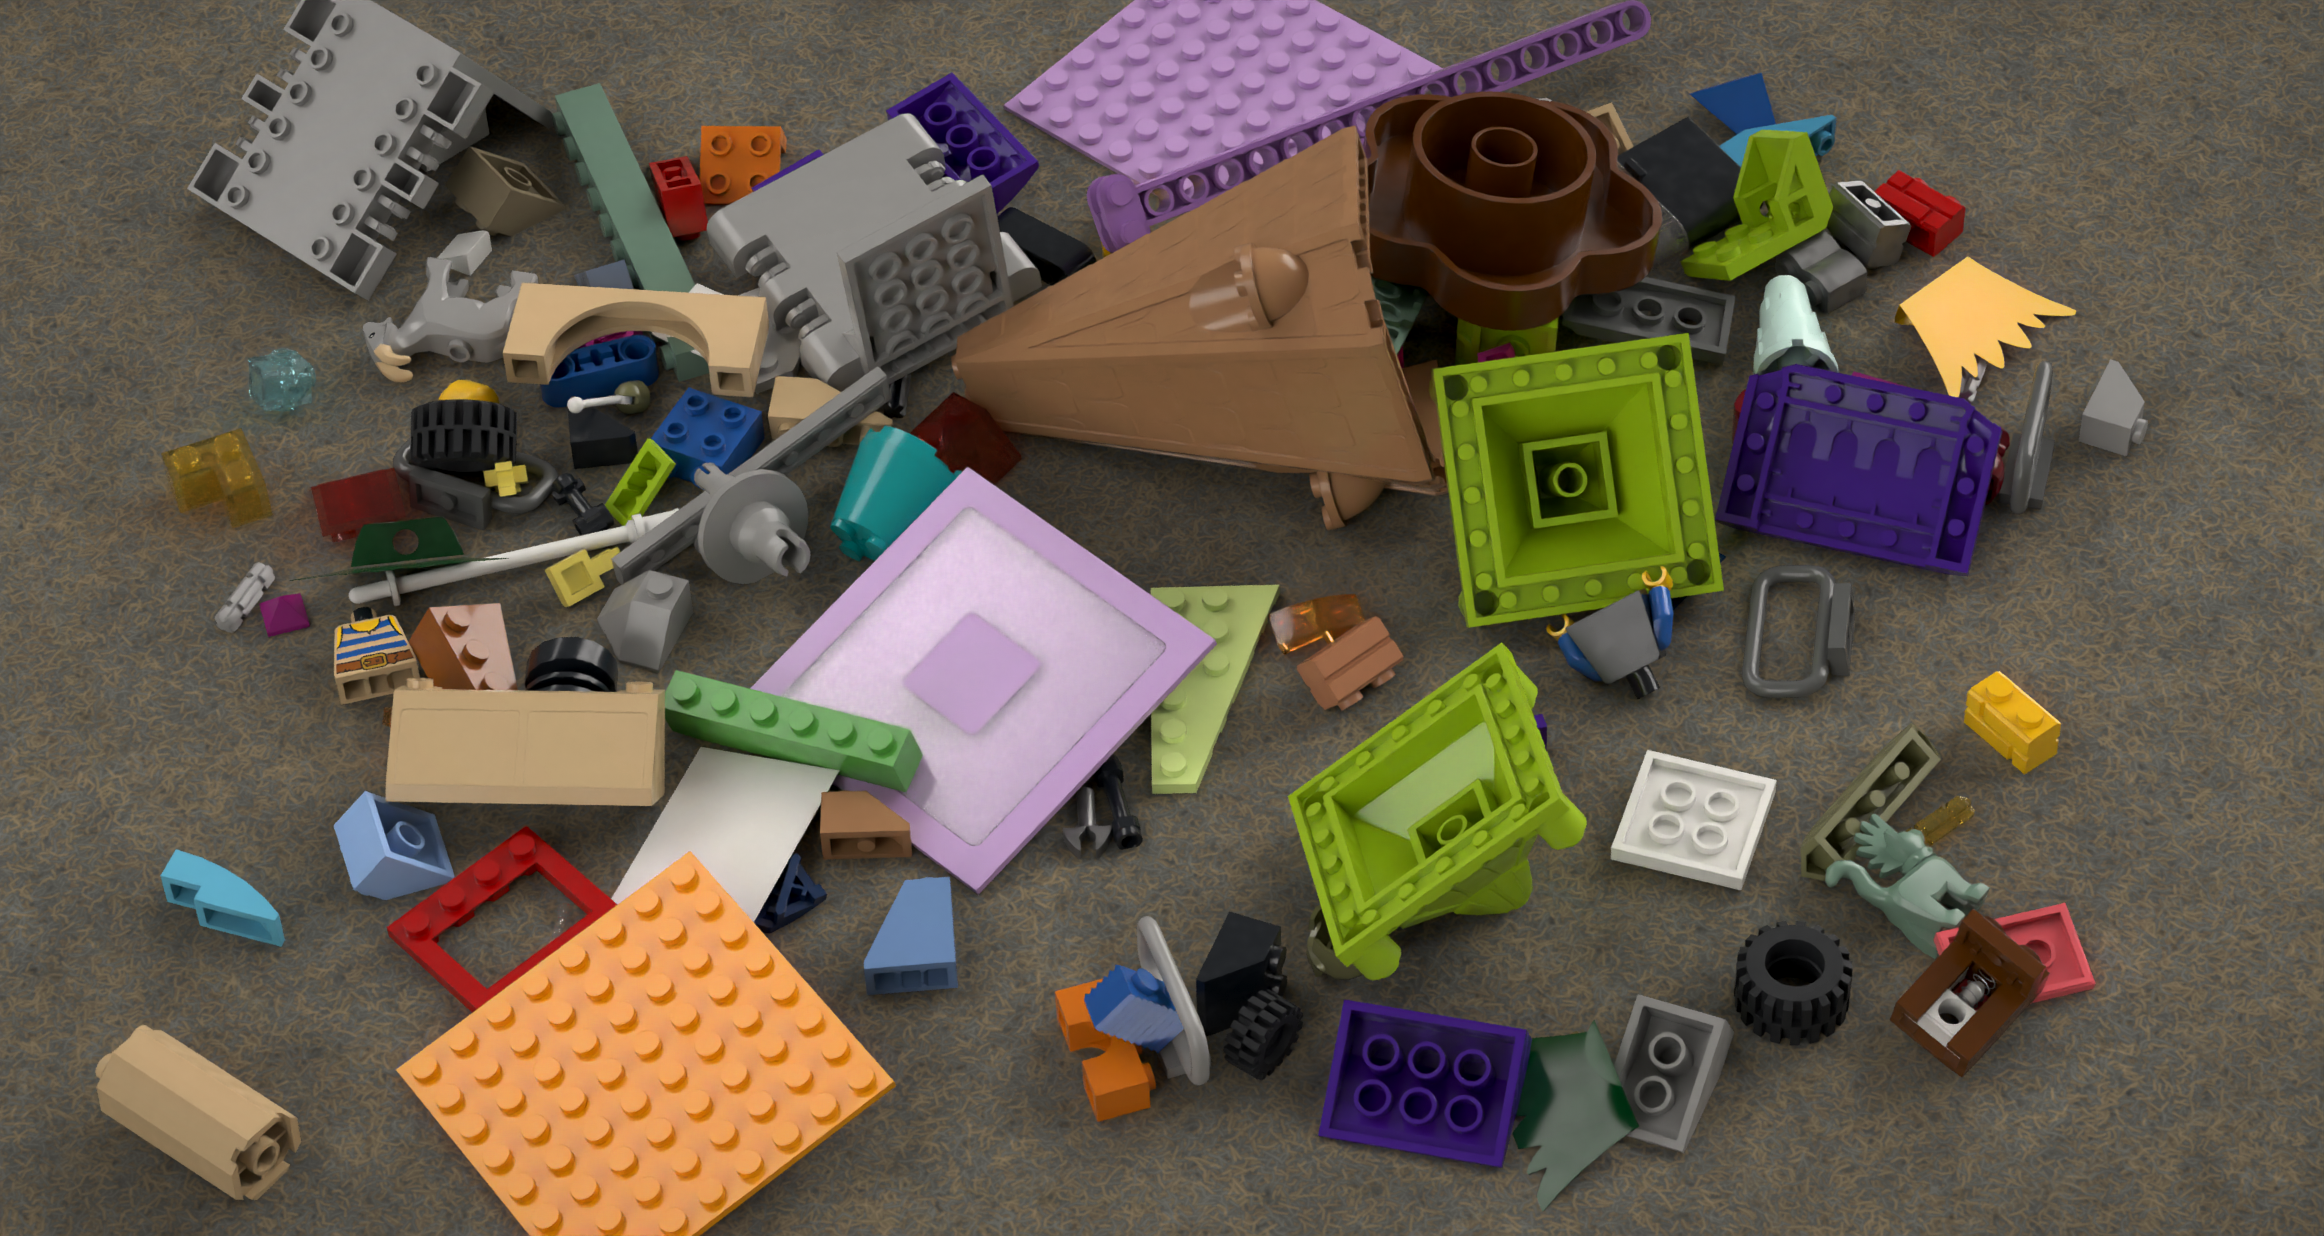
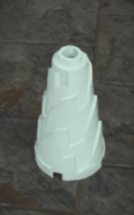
(1789, 330)

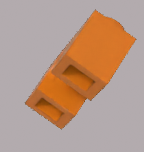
(1116, 1079)

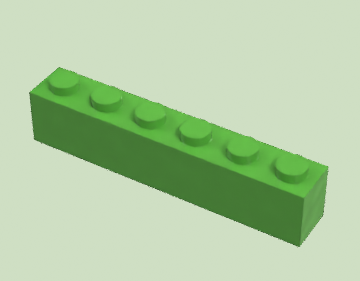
(791, 730)

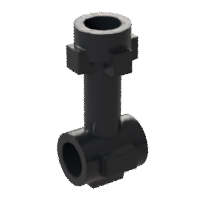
(589, 518)

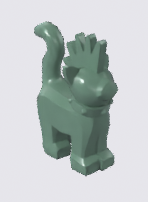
(1917, 897)

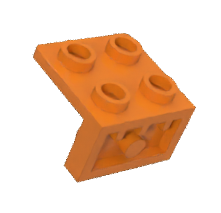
(737, 160)

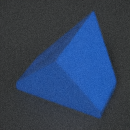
(1738, 103)

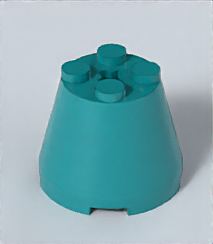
(887, 491)

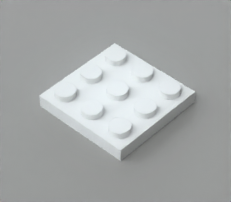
(1693, 820)

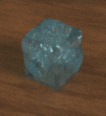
(281, 380)

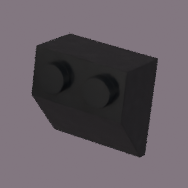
(1239, 965)

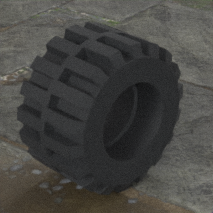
(462, 436)
(1789, 1009)

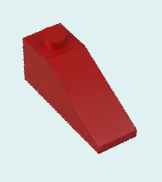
(679, 197)

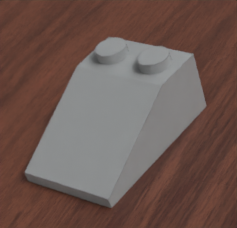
(1670, 1068)

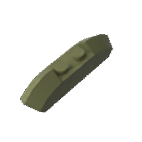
(1876, 790)

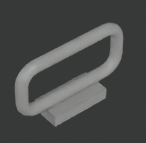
(1189, 1049)

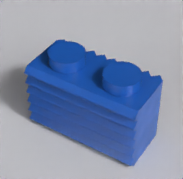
(1134, 1008)

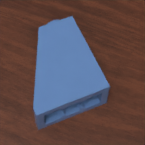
(915, 941)

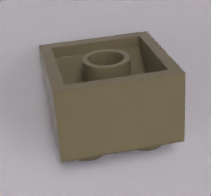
(501, 193)

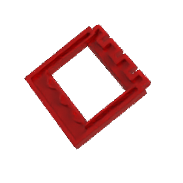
(488, 881)

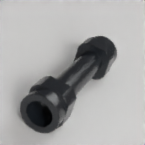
(1125, 826)

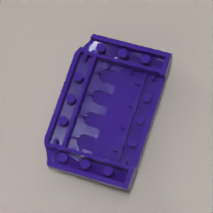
(1860, 468)

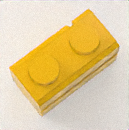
(2012, 722)

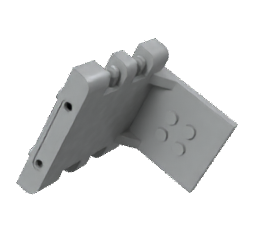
(350, 137)
(875, 254)

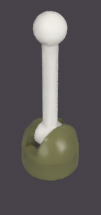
(622, 399)

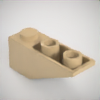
(799, 397)

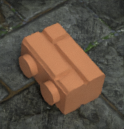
(1350, 663)

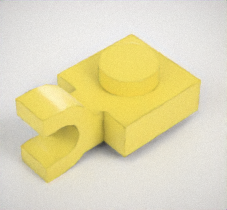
(506, 478)
(579, 575)

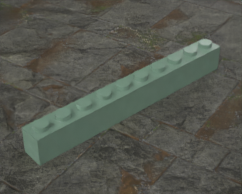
(626, 208)

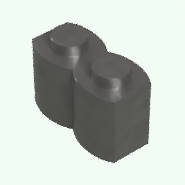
(1825, 269)

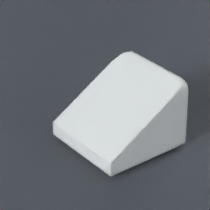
(467, 251)

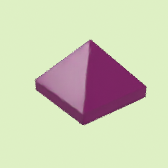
(284, 614)

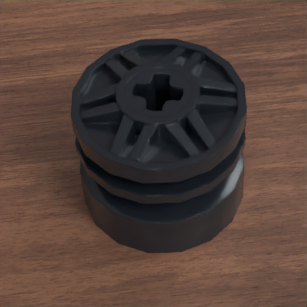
(571, 666)

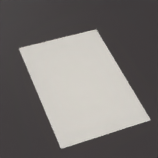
(737, 819)

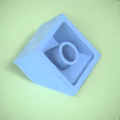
(391, 848)

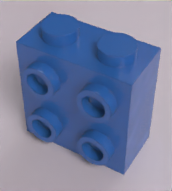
(706, 431)

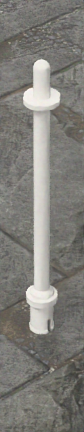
(395, 586)

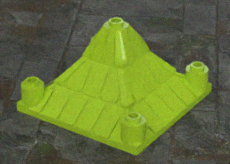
(1576, 478)
(1434, 814)

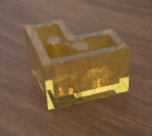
(218, 471)

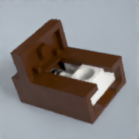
(1995, 968)

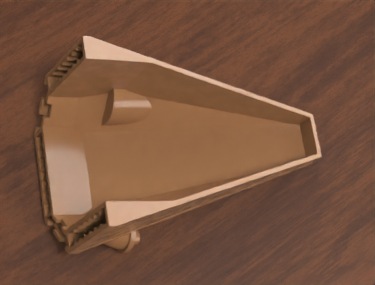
(1228, 344)

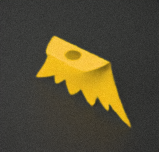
(1968, 314)

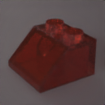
(968, 438)
(356, 501)

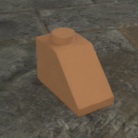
(861, 827)

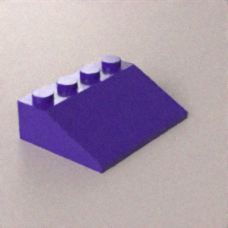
(1425, 1083)

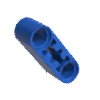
(601, 368)

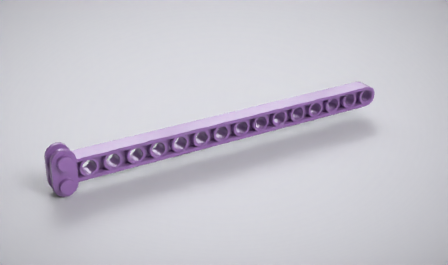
(1123, 208)

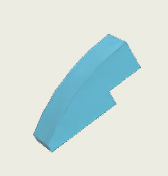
(220, 898)

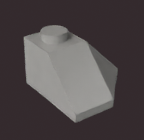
(646, 618)

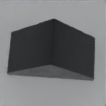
(599, 440)

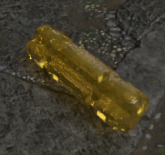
(1944, 821)

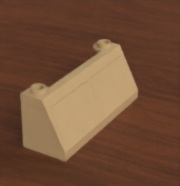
(526, 746)

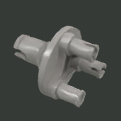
(751, 524)

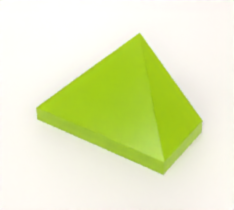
(640, 482)

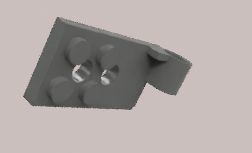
(1618, 319)

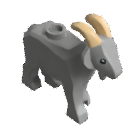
(446, 323)

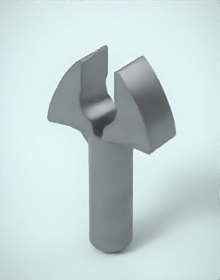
(1087, 826)

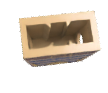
(371, 656)

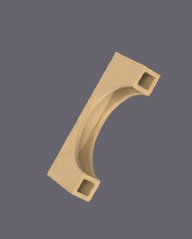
(560, 318)

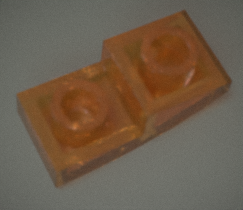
(1315, 619)

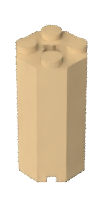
(197, 1113)

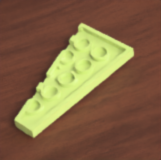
(1197, 709)

